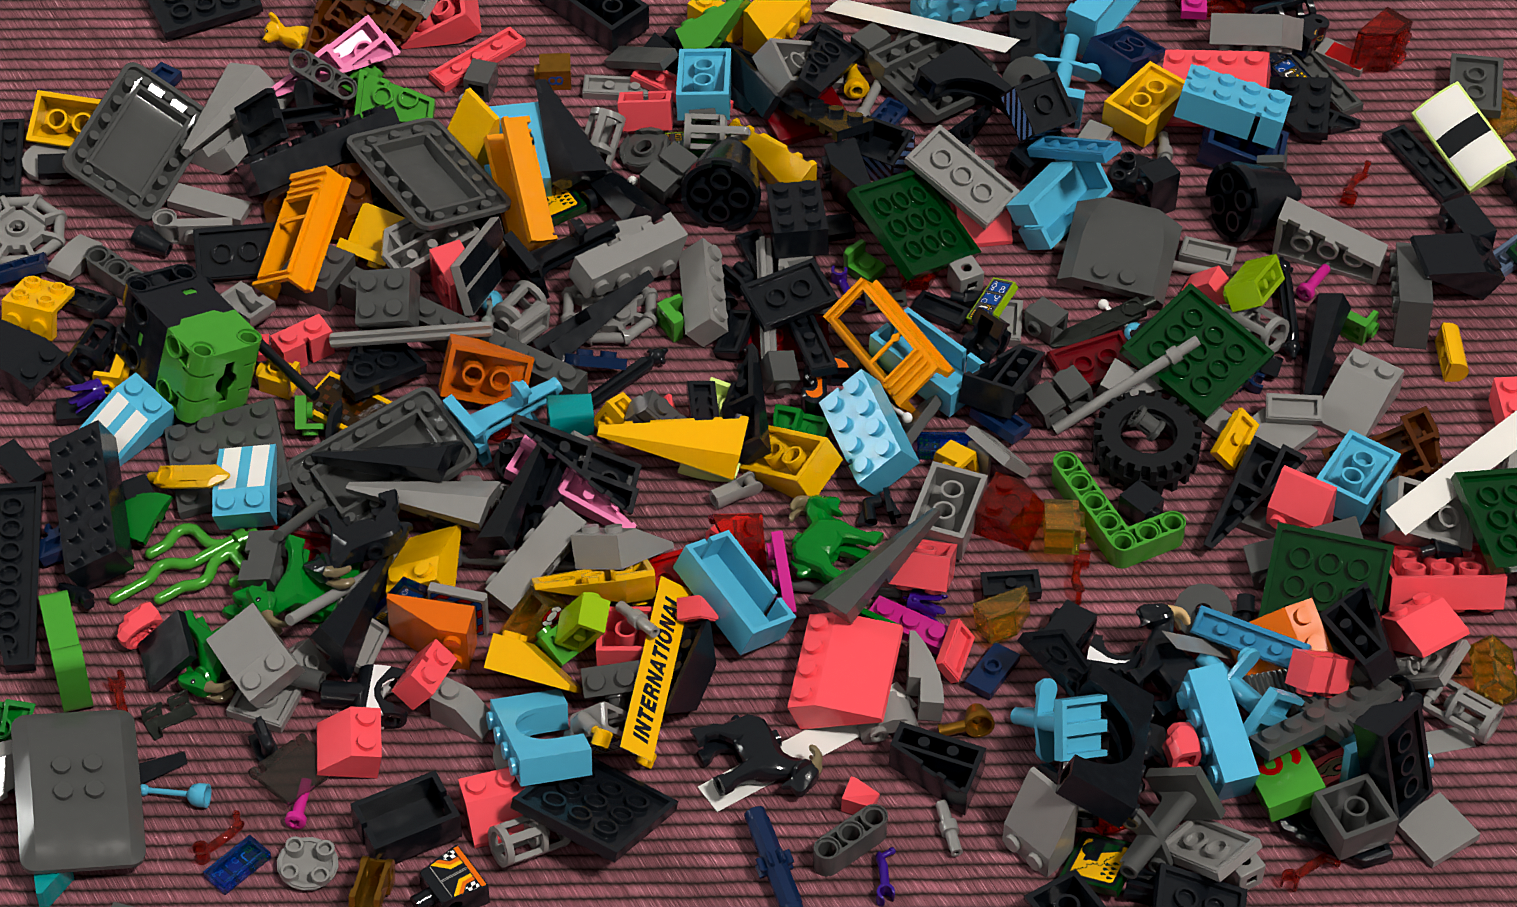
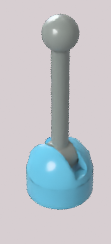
(488, 305)

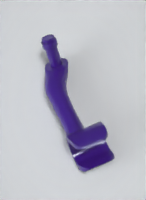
(841, 279)
(885, 887)

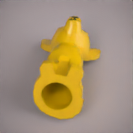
(291, 37)

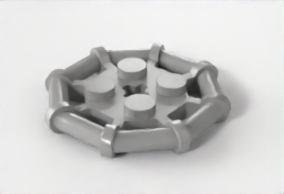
(33, 227)
(615, 329)

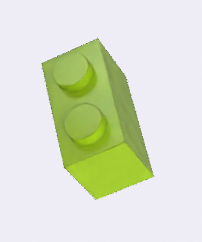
(582, 621)

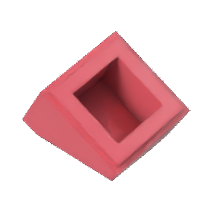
(695, 609)
(857, 796)

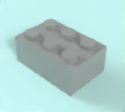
(1256, 32)
(957, 497)

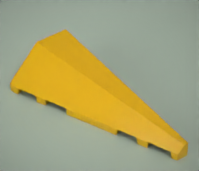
(776, 161)
(698, 443)

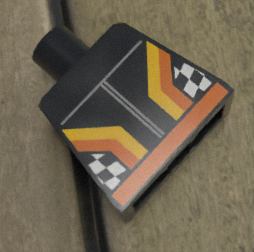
(451, 883)

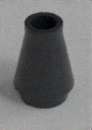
(150, 241)

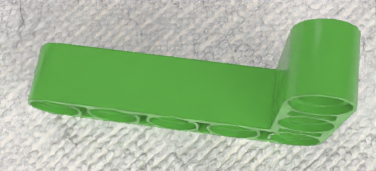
(1119, 543)
(66, 651)

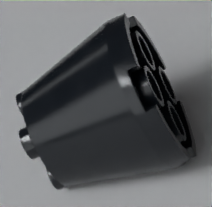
(723, 186)
(1247, 198)

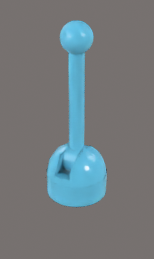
(197, 795)

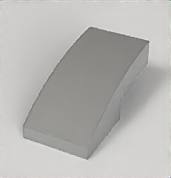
(71, 258)

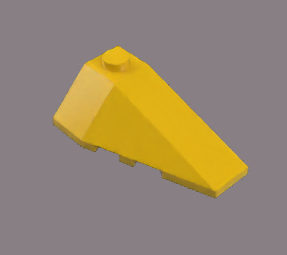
(629, 585)

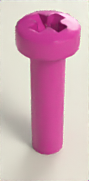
(1306, 291)
(296, 819)

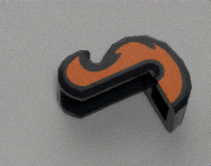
(816, 388)

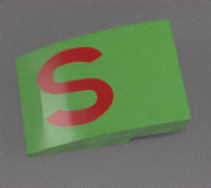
(1287, 783)

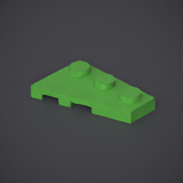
(378, 91)

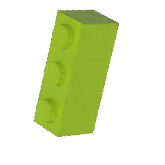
(1253, 283)

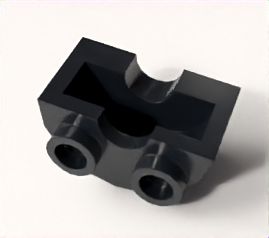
(988, 335)

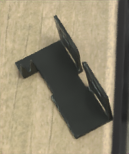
(896, 295)
(174, 717)

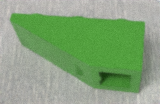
(712, 27)

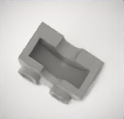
(248, 304)
(897, 710)

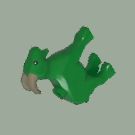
(825, 538)
(294, 588)
(206, 678)

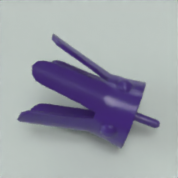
(93, 391)
(920, 603)

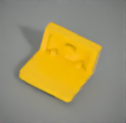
(367, 235)
(35, 305)

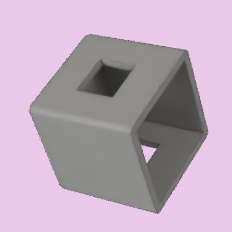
(960, 278)
(1253, 867)

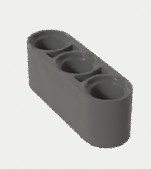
(328, 88)
(109, 269)
(841, 850)

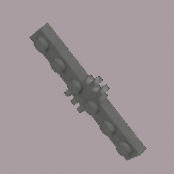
(1323, 717)

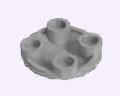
(307, 863)

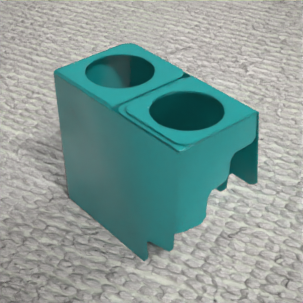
(571, 413)

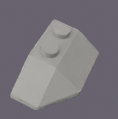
(409, 246)

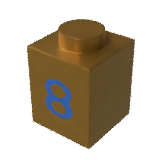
(555, 69)

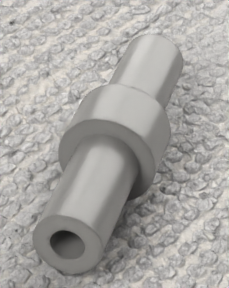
(1164, 148)
(637, 619)
(949, 828)

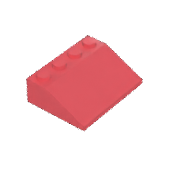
(447, 24)
(1243, 65)
(1460, 580)
(844, 671)

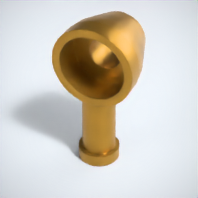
(977, 723)

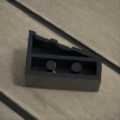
(1004, 383)
(1361, 634)
(938, 763)

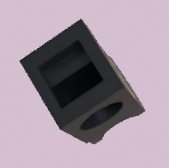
(1313, 33)

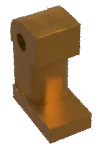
(372, 882)

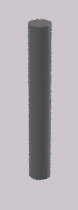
(299, 519)

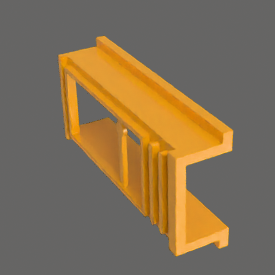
(518, 174)
(303, 230)
(915, 367)

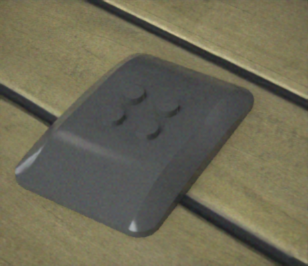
(135, 142)
(427, 174)
(408, 420)
(77, 792)

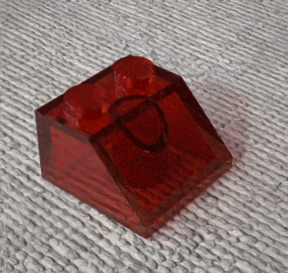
(1382, 42)
(1009, 512)

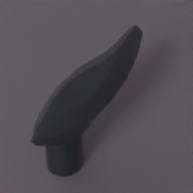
(334, 419)

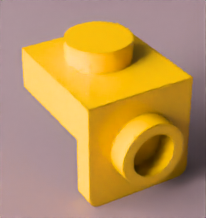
(118, 373)

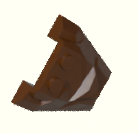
(337, 16)
(357, 194)
(1417, 443)

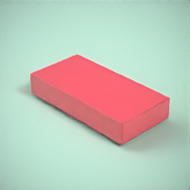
(954, 650)

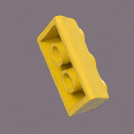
(773, 20)
(59, 118)

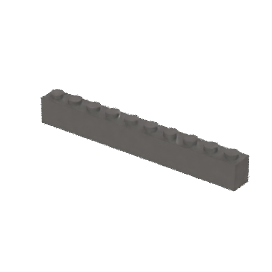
(430, 313)

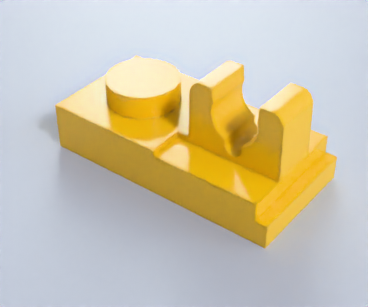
(1234, 439)

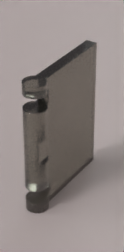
(290, 770)

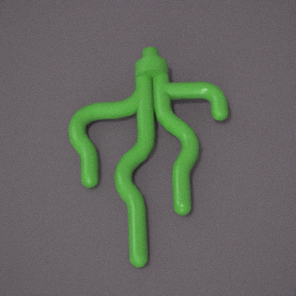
(216, 553)

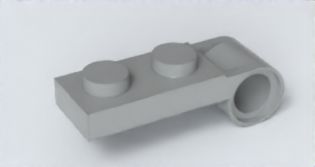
(181, 230)

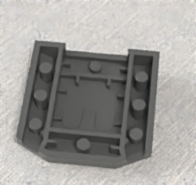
(897, 67)
(1120, 249)

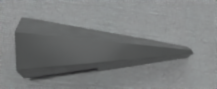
(856, 586)

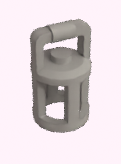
(611, 119)
(713, 132)
(505, 314)
(1251, 321)
(1455, 714)
(533, 834)

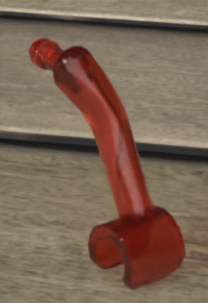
(1349, 196)
(1079, 561)
(117, 687)
(205, 849)
(1296, 875)

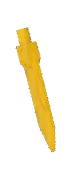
(188, 476)

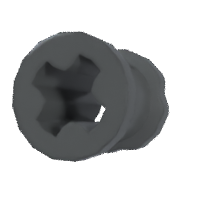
(1146, 423)

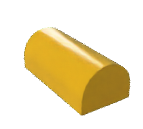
(1451, 353)

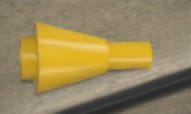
(855, 84)

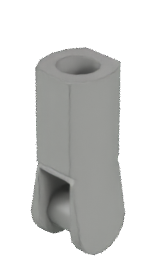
(738, 489)

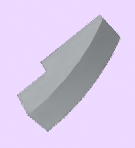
(923, 679)

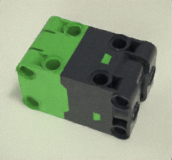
(187, 342)

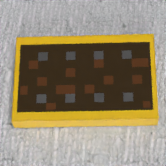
(352, 411)

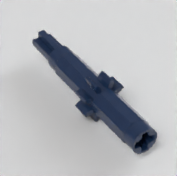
(772, 860)

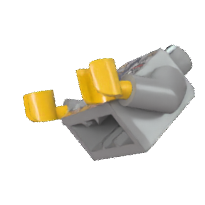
(603, 729)

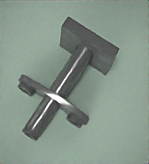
(1183, 796)

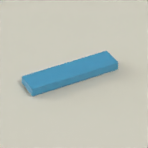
(1074, 149)
(1240, 634)

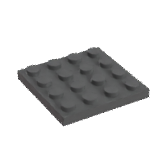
(200, 443)

